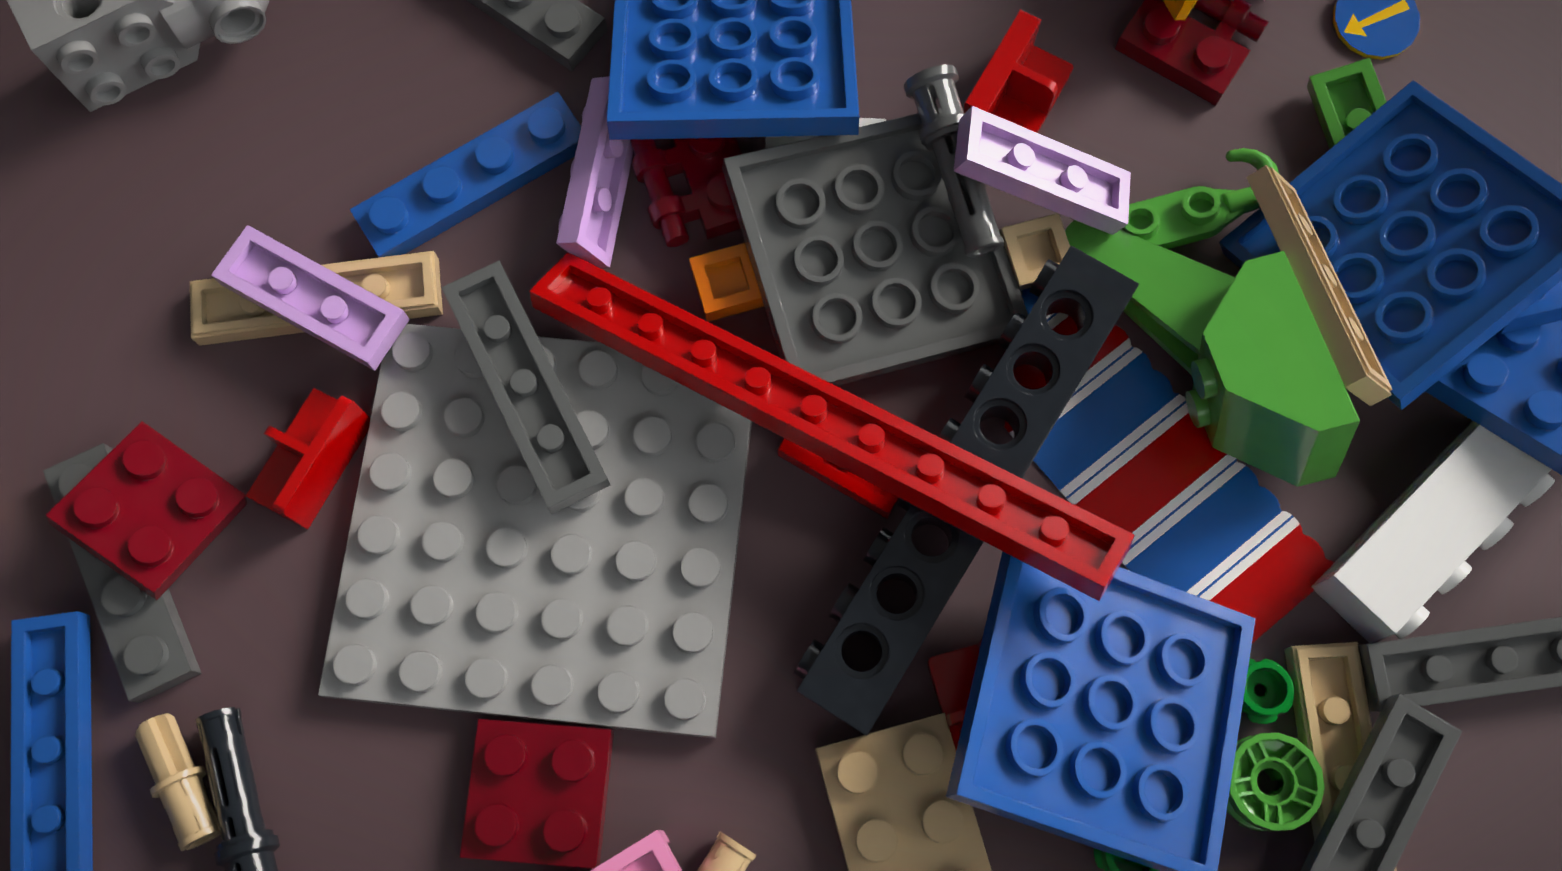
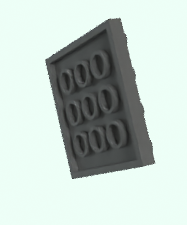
(865, 254)

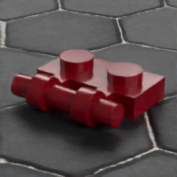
(1188, 50)
(702, 166)

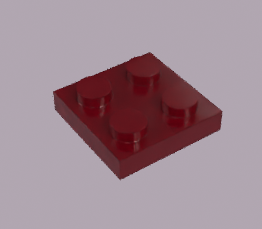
(147, 510)
(537, 794)

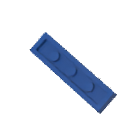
(469, 178)
(51, 744)

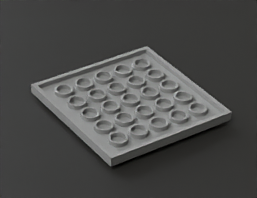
(491, 604)

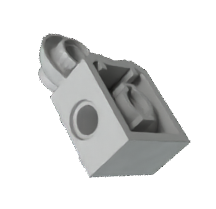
(122, 45)

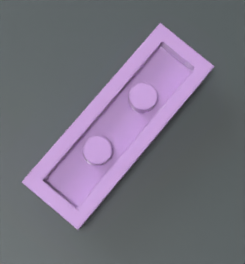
(1042, 171)
(595, 185)
(311, 297)

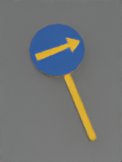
(1376, 26)

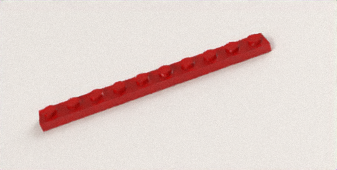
(838, 426)

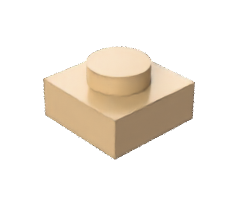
(1032, 244)

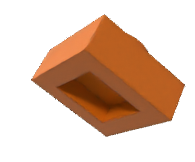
(726, 282)

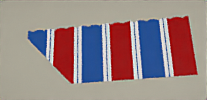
(1194, 511)

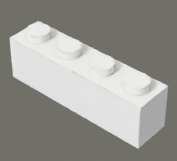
(1430, 533)

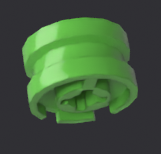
(1298, 780)

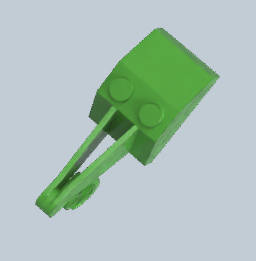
(1246, 339)

